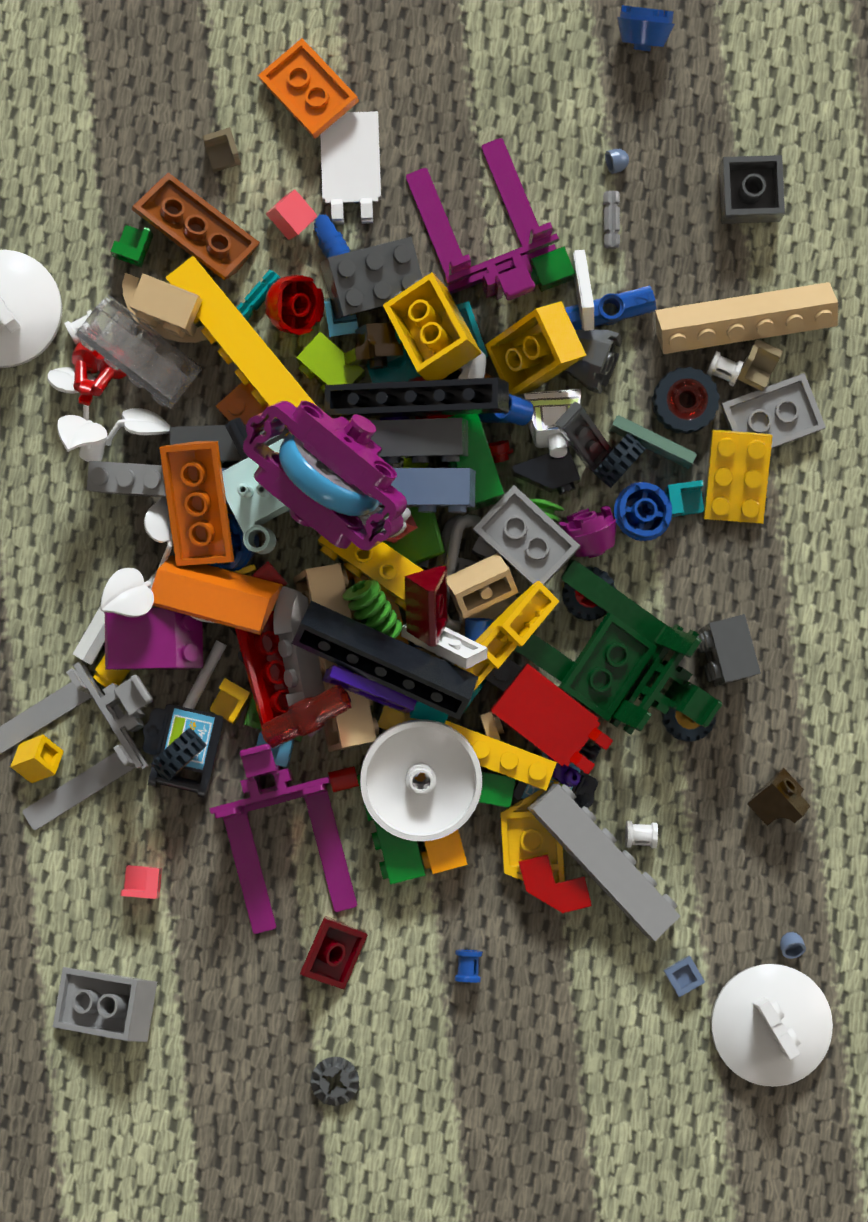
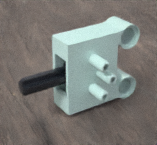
(246, 497)

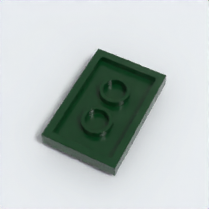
(607, 667)

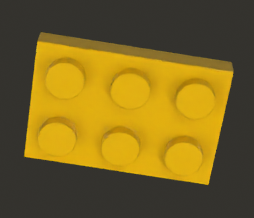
(737, 476)

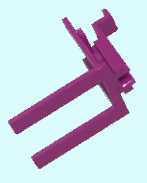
(504, 273)
(260, 762)

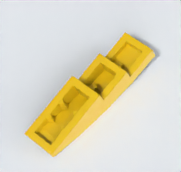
(513, 628)

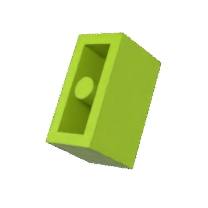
(327, 363)

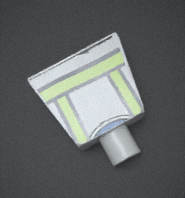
(547, 410)

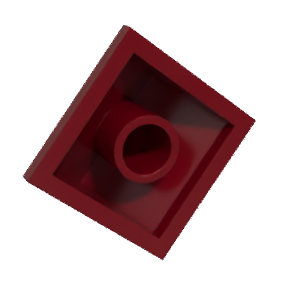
(427, 604)
(333, 953)

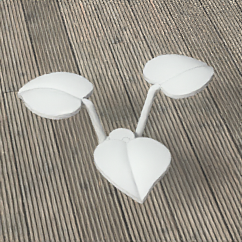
(91, 436)
(126, 589)

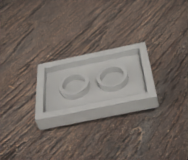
(781, 410)
(526, 537)

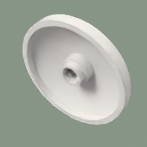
(428, 807)

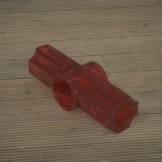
(306, 716)

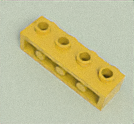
(377, 564)

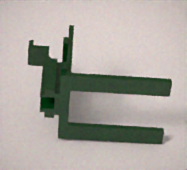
(680, 696)

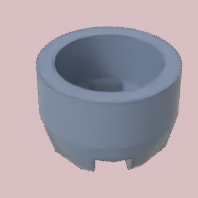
(616, 160)
(792, 945)

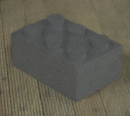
(370, 276)
(728, 651)

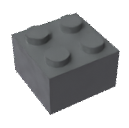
(751, 189)

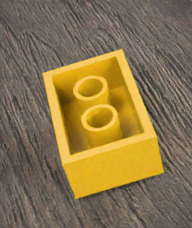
(431, 328)
(535, 348)

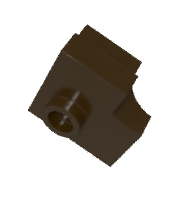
(374, 346)
(779, 799)

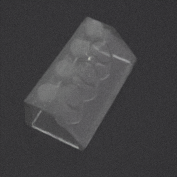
(138, 352)

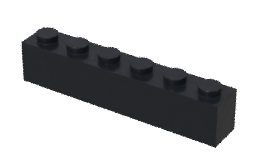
(418, 398)
(385, 660)

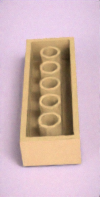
(355, 726)

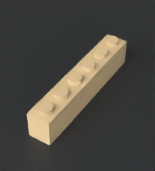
(746, 318)

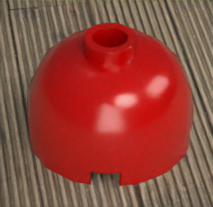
(294, 304)

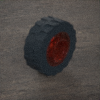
(703, 395)

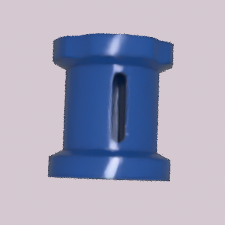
(468, 965)

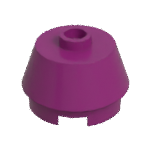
(592, 531)

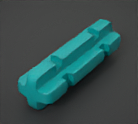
(257, 295)

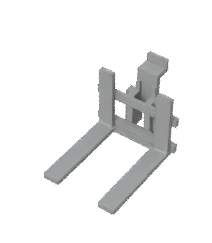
(126, 756)

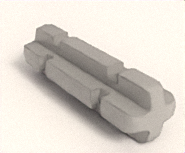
(611, 219)

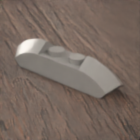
(301, 667)

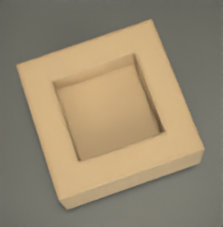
(491, 726)

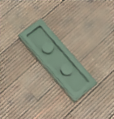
(654, 442)

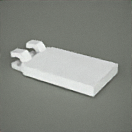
(351, 164)

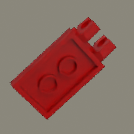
(549, 718)

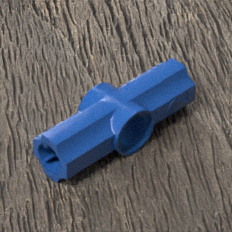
(628, 303)

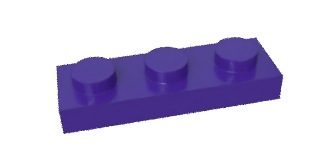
(369, 689)

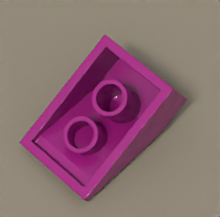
(153, 641)

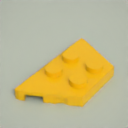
(527, 838)

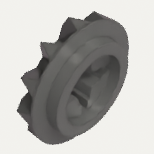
(330, 1067)

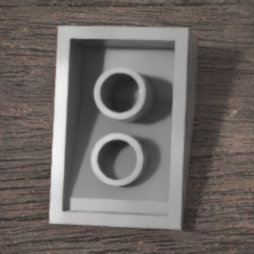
(105, 1004)

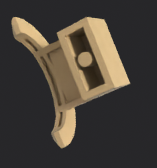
(163, 307)
(482, 589)

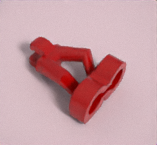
(90, 362)

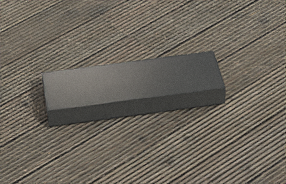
(583, 436)

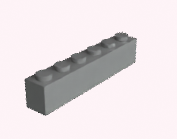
(603, 861)

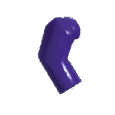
(566, 775)

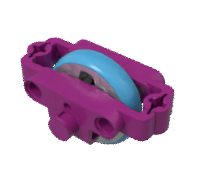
(326, 473)

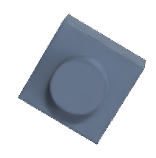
(684, 976)

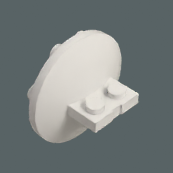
(27, 308)
(771, 1025)

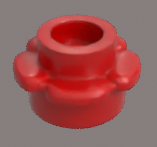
(500, 450)

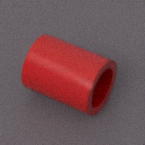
(343, 779)

